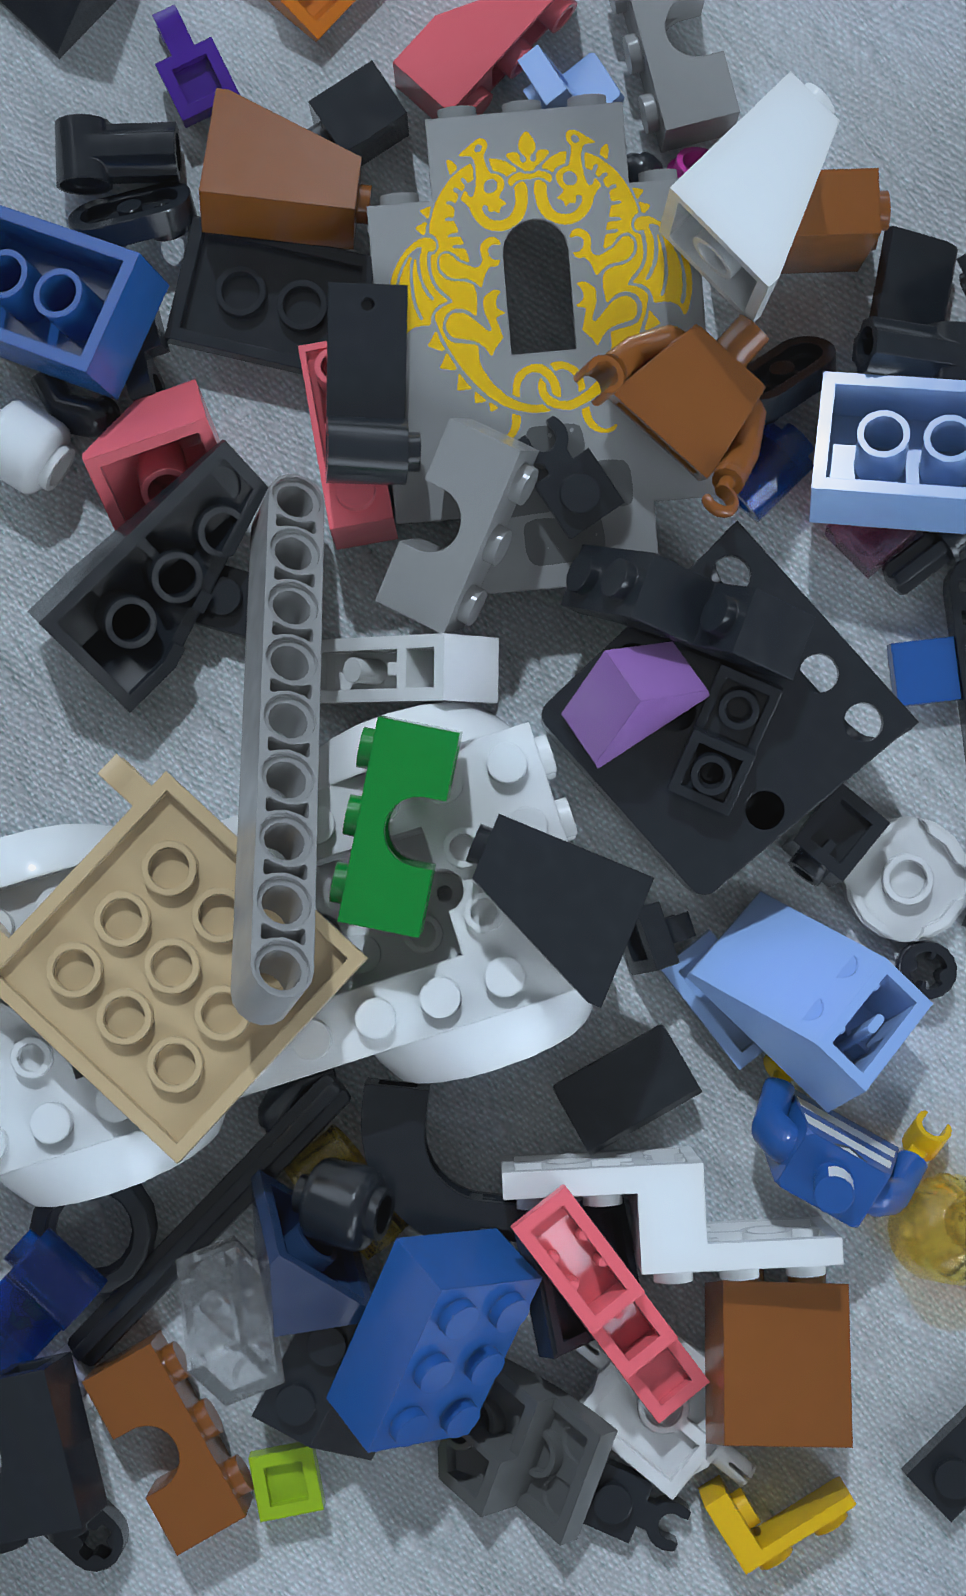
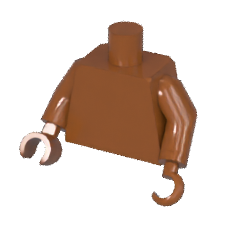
(692, 399)

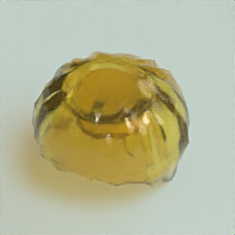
(932, 1230)

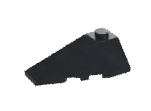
(146, 584)

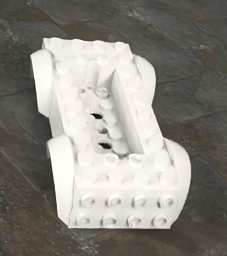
(425, 1006)

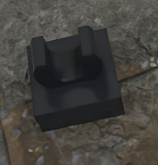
(654, 937)

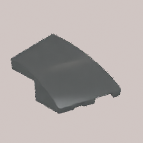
(530, 1452)

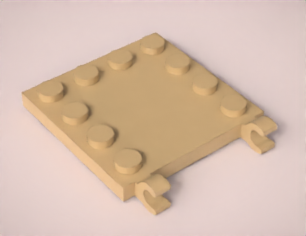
(136, 966)

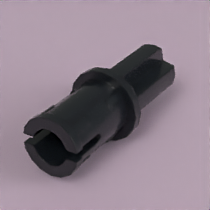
(923, 559)

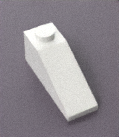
(410, 669)

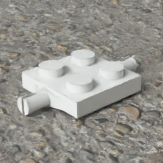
(664, 1451)

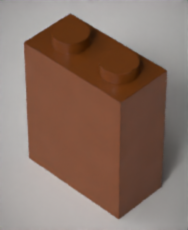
(840, 222)
(778, 1363)

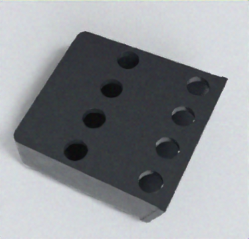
(796, 765)

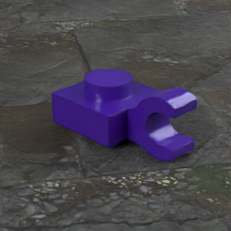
(191, 70)

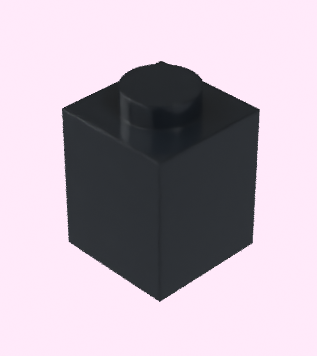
(360, 114)

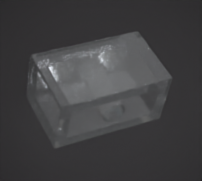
(227, 1322)

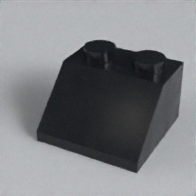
(300, 1403)

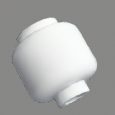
(33, 448)

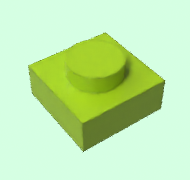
(286, 1481)

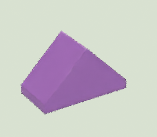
(631, 697)

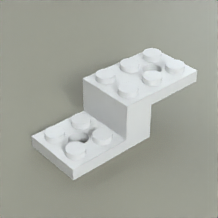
(670, 1214)

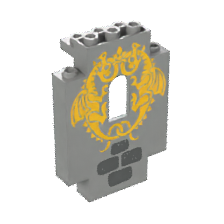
(624, 280)

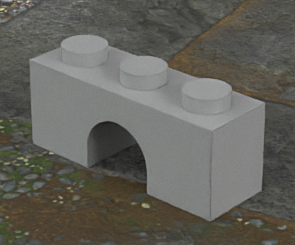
(684, 94)
(487, 479)

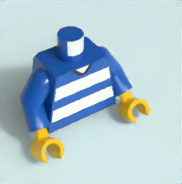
(835, 1159)

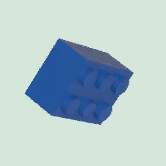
(73, 303)
(432, 1338)

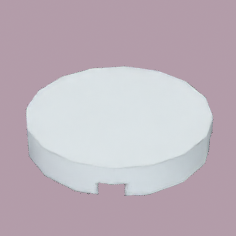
(909, 881)

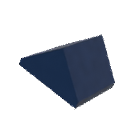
(302, 1280)

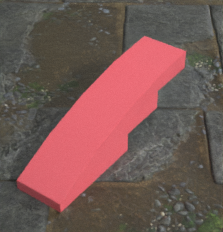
(610, 1303)

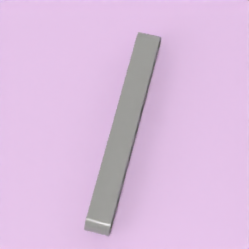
(283, 642)

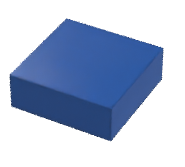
(924, 671)

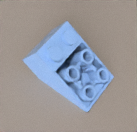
(810, 998)

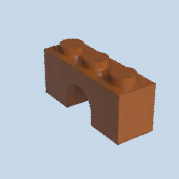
(153, 1389)

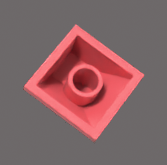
(149, 448)

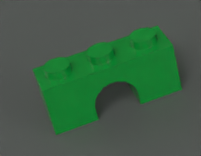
(380, 883)

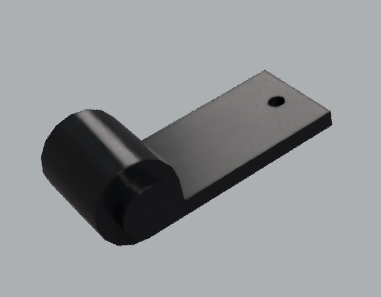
(367, 386)

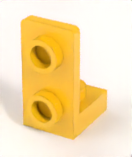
(773, 1539)

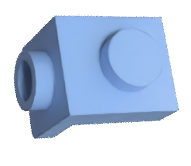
(555, 88)

